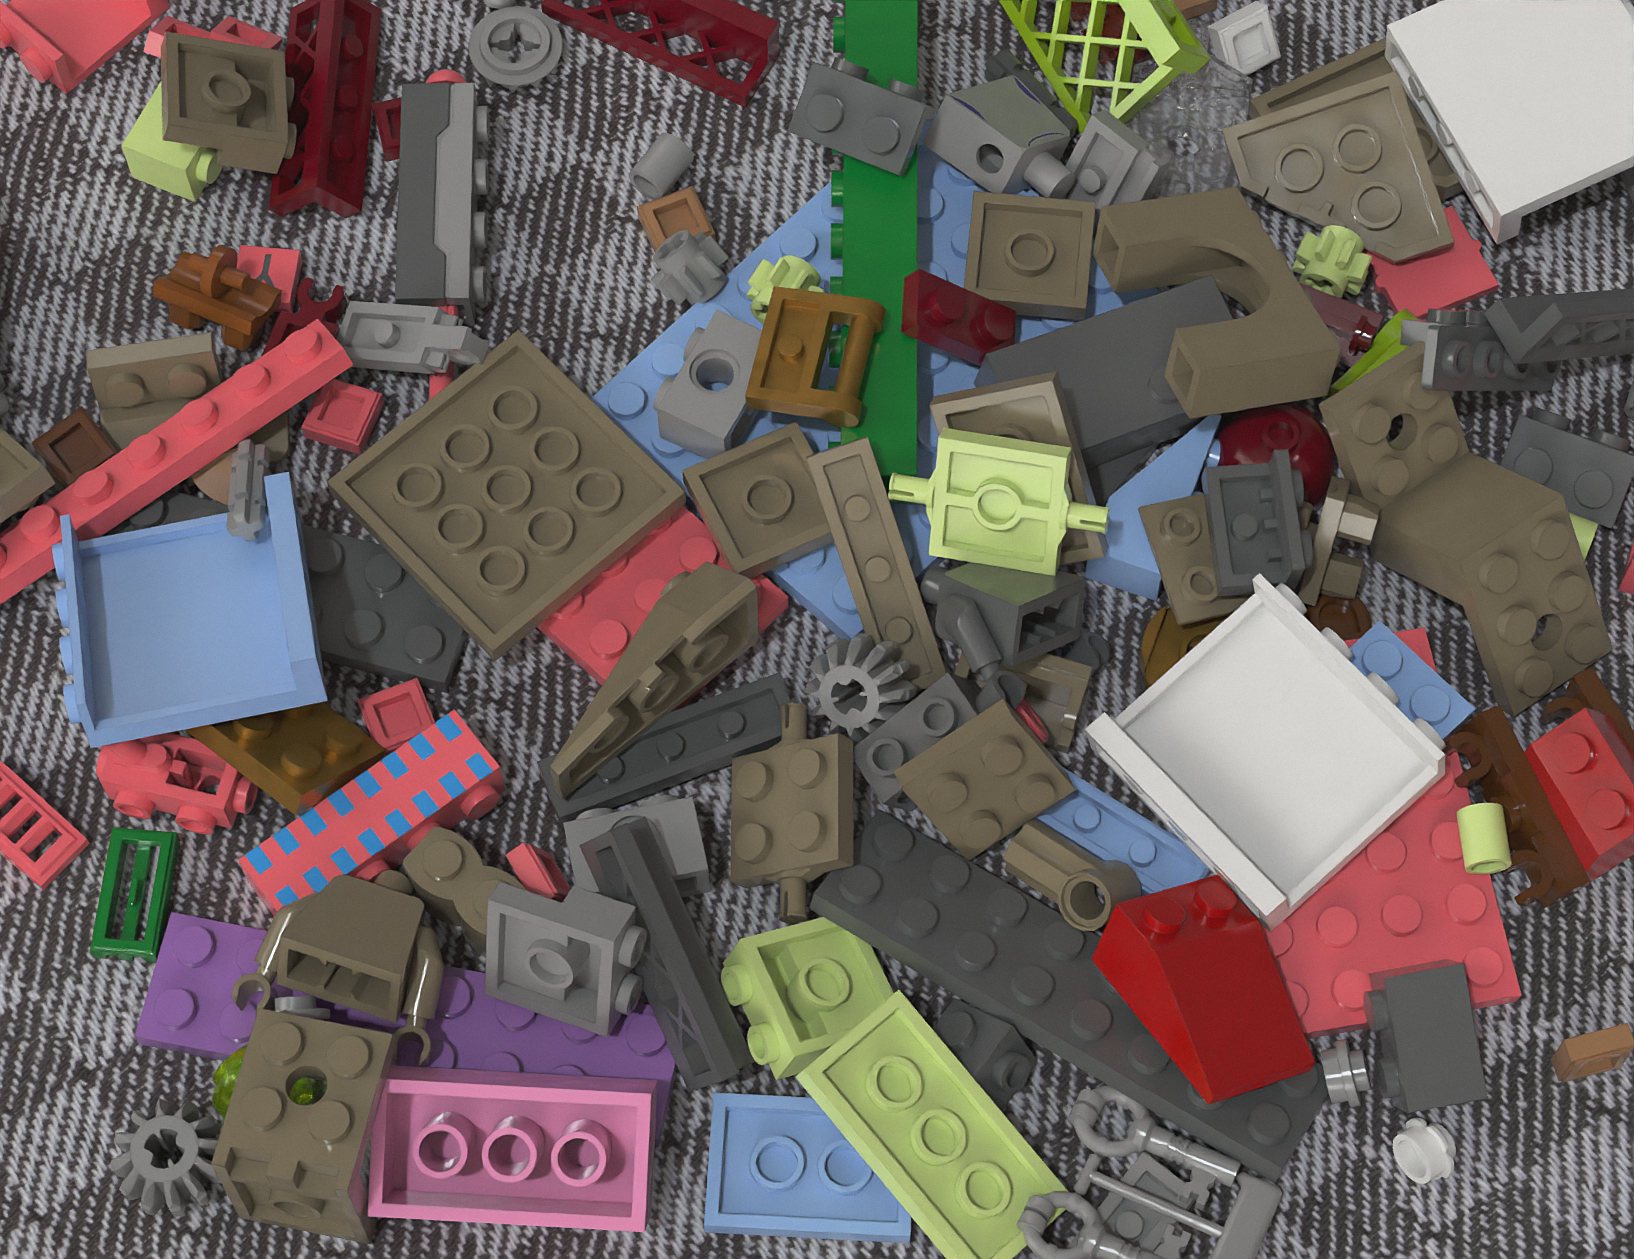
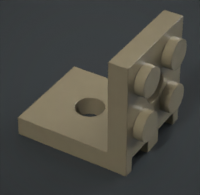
(296, 1160)

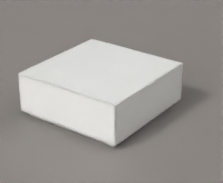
(1245, 38)

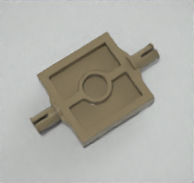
(792, 812)

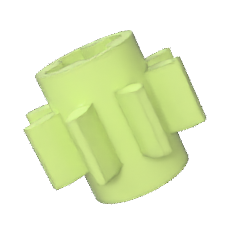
(1332, 261)
(787, 273)

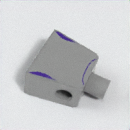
(1002, 138)

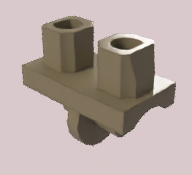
(1343, 517)

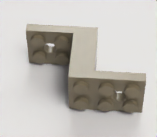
(1469, 530)

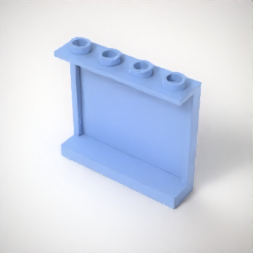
(187, 623)

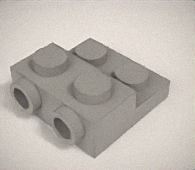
(564, 956)

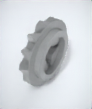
(495, 37)

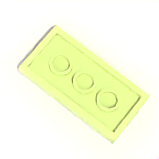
(930, 1133)

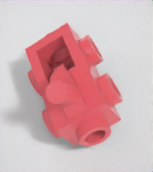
(170, 776)

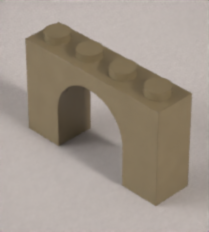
(1233, 364)

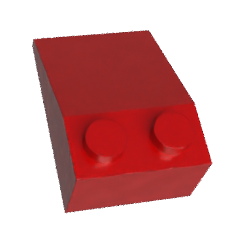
(1205, 987)

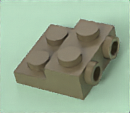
(227, 100)

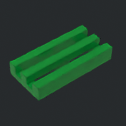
(128, 946)

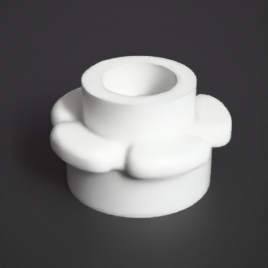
(1424, 1151)

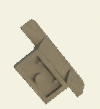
(153, 381)

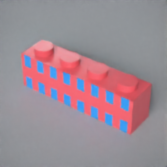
(379, 815)

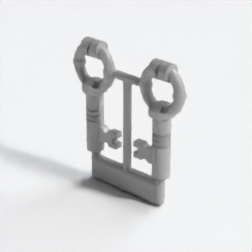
(1236, 1240)

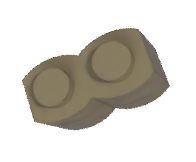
(455, 882)

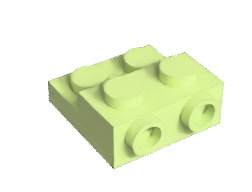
(802, 990)

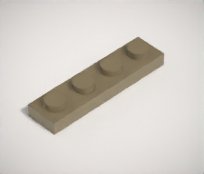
(875, 557)

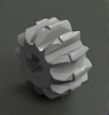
(839, 692)
(158, 1135)

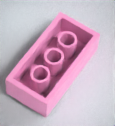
(514, 1148)

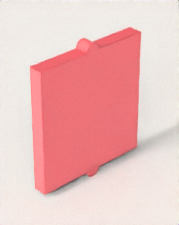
(1436, 279)

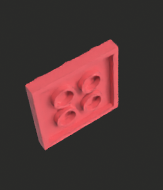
(610, 610)

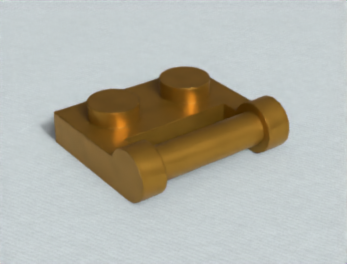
(794, 352)

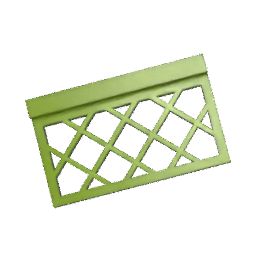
(1158, 25)

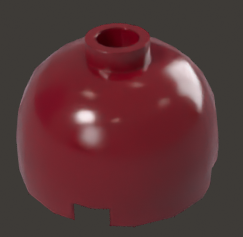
(1256, 432)

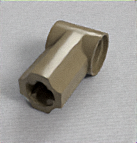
(1069, 875)

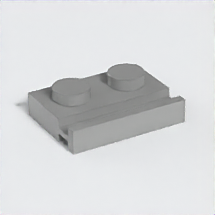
(1113, 165)

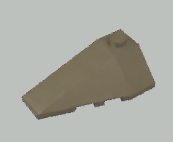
(682, 644)

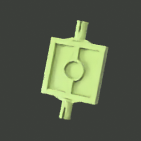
(999, 501)

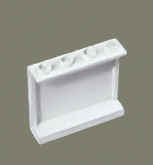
(1521, 96)
(1271, 753)

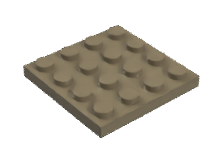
(506, 494)

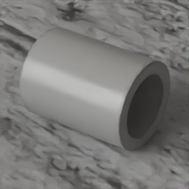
(661, 166)

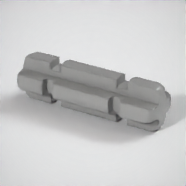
(247, 490)

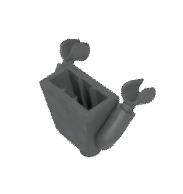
(1010, 619)

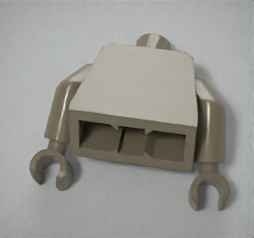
(356, 949)

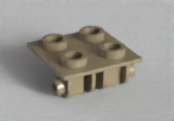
(1184, 559)

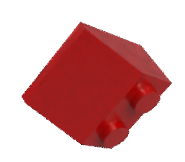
(1590, 786)

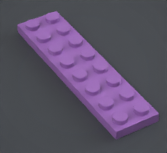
(195, 1014)

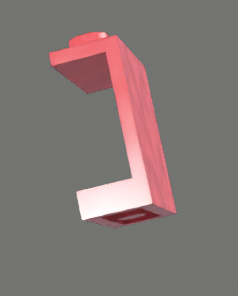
(72, 37)

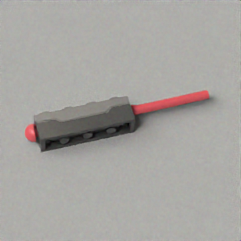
(440, 200)

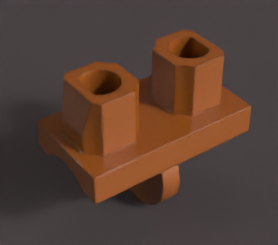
(217, 291)

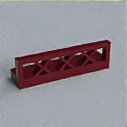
(722, 24)
(337, 102)

